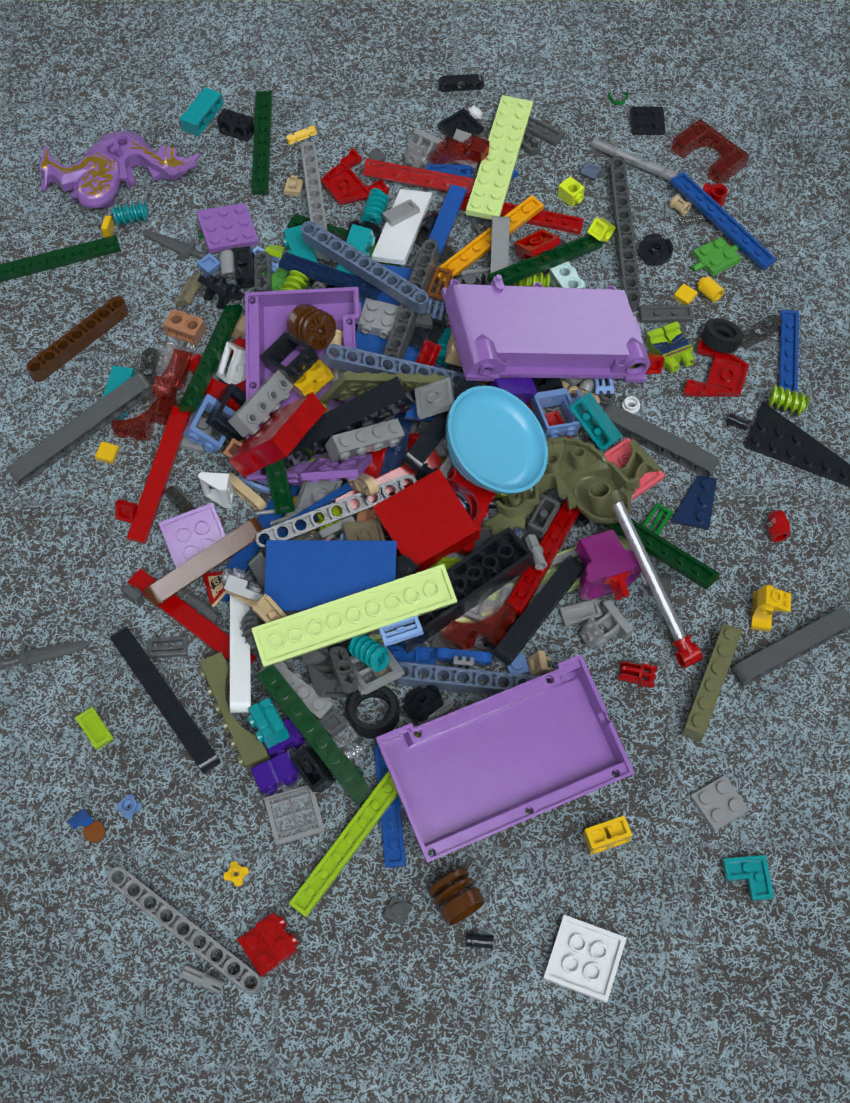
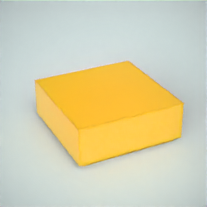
(107, 226)
(685, 294)
(107, 452)

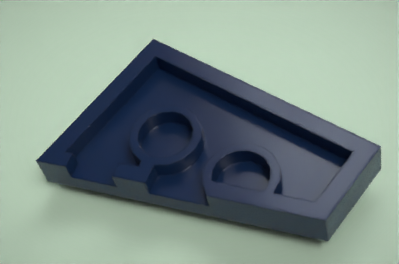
(697, 505)

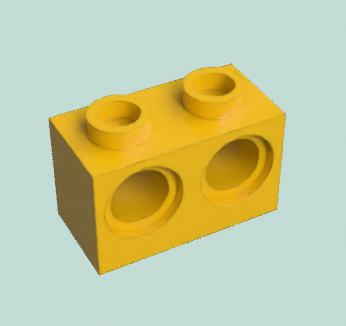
(313, 379)
(607, 835)

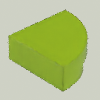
(275, 250)

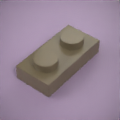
(188, 291)

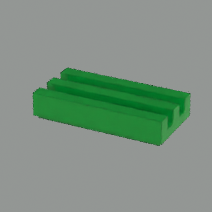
(663, 510)

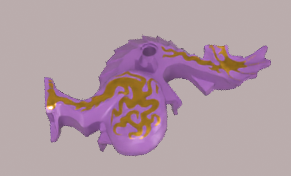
(107, 163)

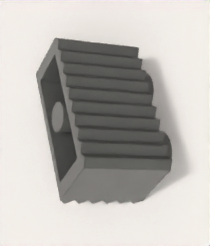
(542, 517)

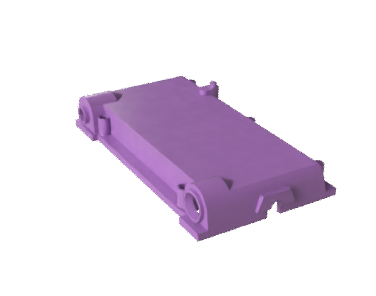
(267, 320)
(544, 332)
(503, 756)

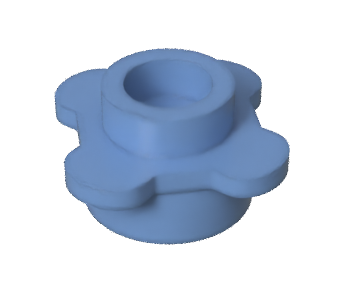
(125, 802)

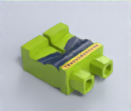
(672, 346)

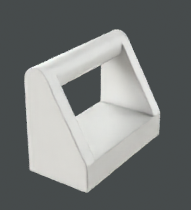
(237, 368)
(223, 490)

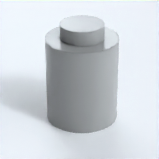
(227, 263)

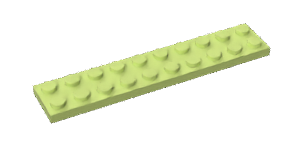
(498, 167)
(353, 615)

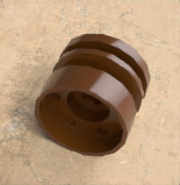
(311, 326)
(455, 894)

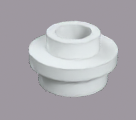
(475, 112)
(631, 401)

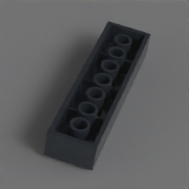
(362, 411)
(475, 580)

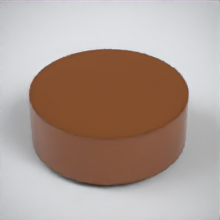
(95, 832)

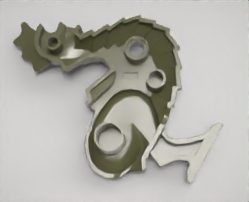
(582, 479)

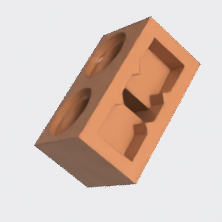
(184, 327)

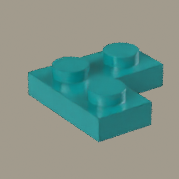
(755, 871)

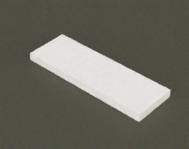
(397, 240)

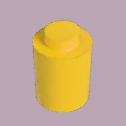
(710, 289)

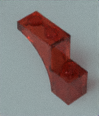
(449, 150)
(174, 376)
(143, 425)
(491, 629)

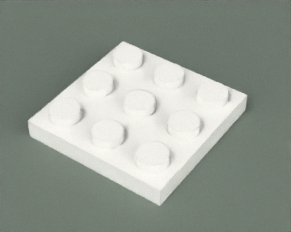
(585, 958)

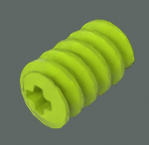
(294, 281)
(529, 281)
(788, 399)

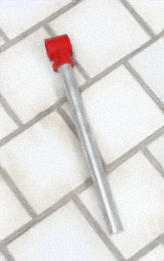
(717, 192)
(687, 652)

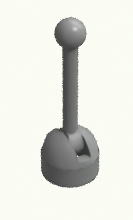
(587, 384)

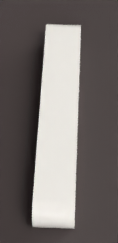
(239, 660)

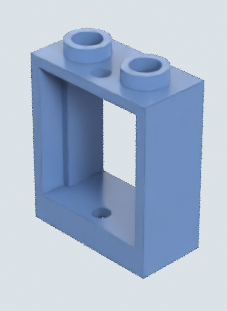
(555, 398)
(201, 438)

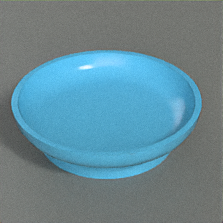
(496, 440)

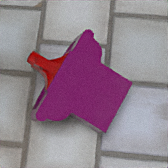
(607, 567)

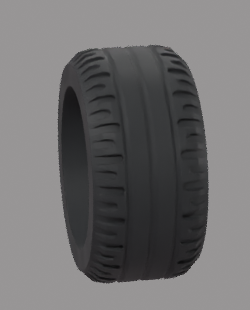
(373, 730)

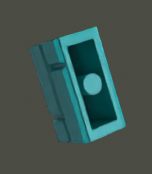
(268, 722)

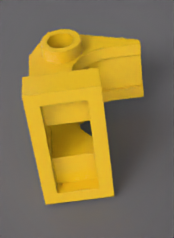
(764, 603)

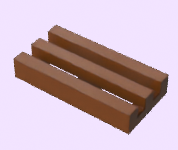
(435, 296)

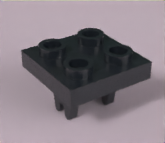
(221, 287)

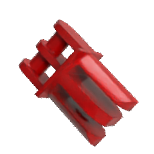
(634, 673)

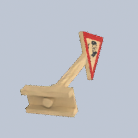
(264, 608)

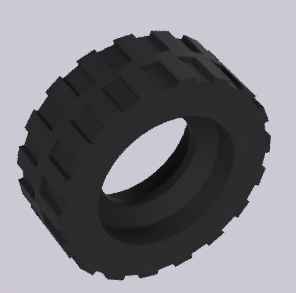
(730, 330)

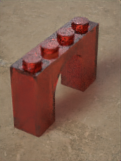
(703, 135)

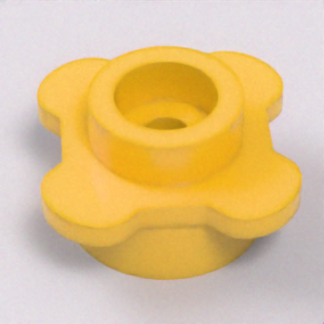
(242, 872)

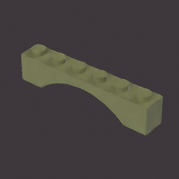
(218, 676)
(712, 683)

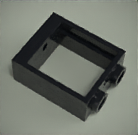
(281, 349)
(218, 420)

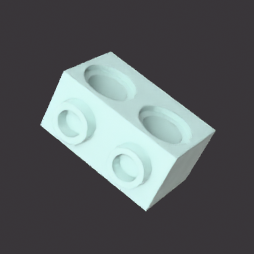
(565, 277)

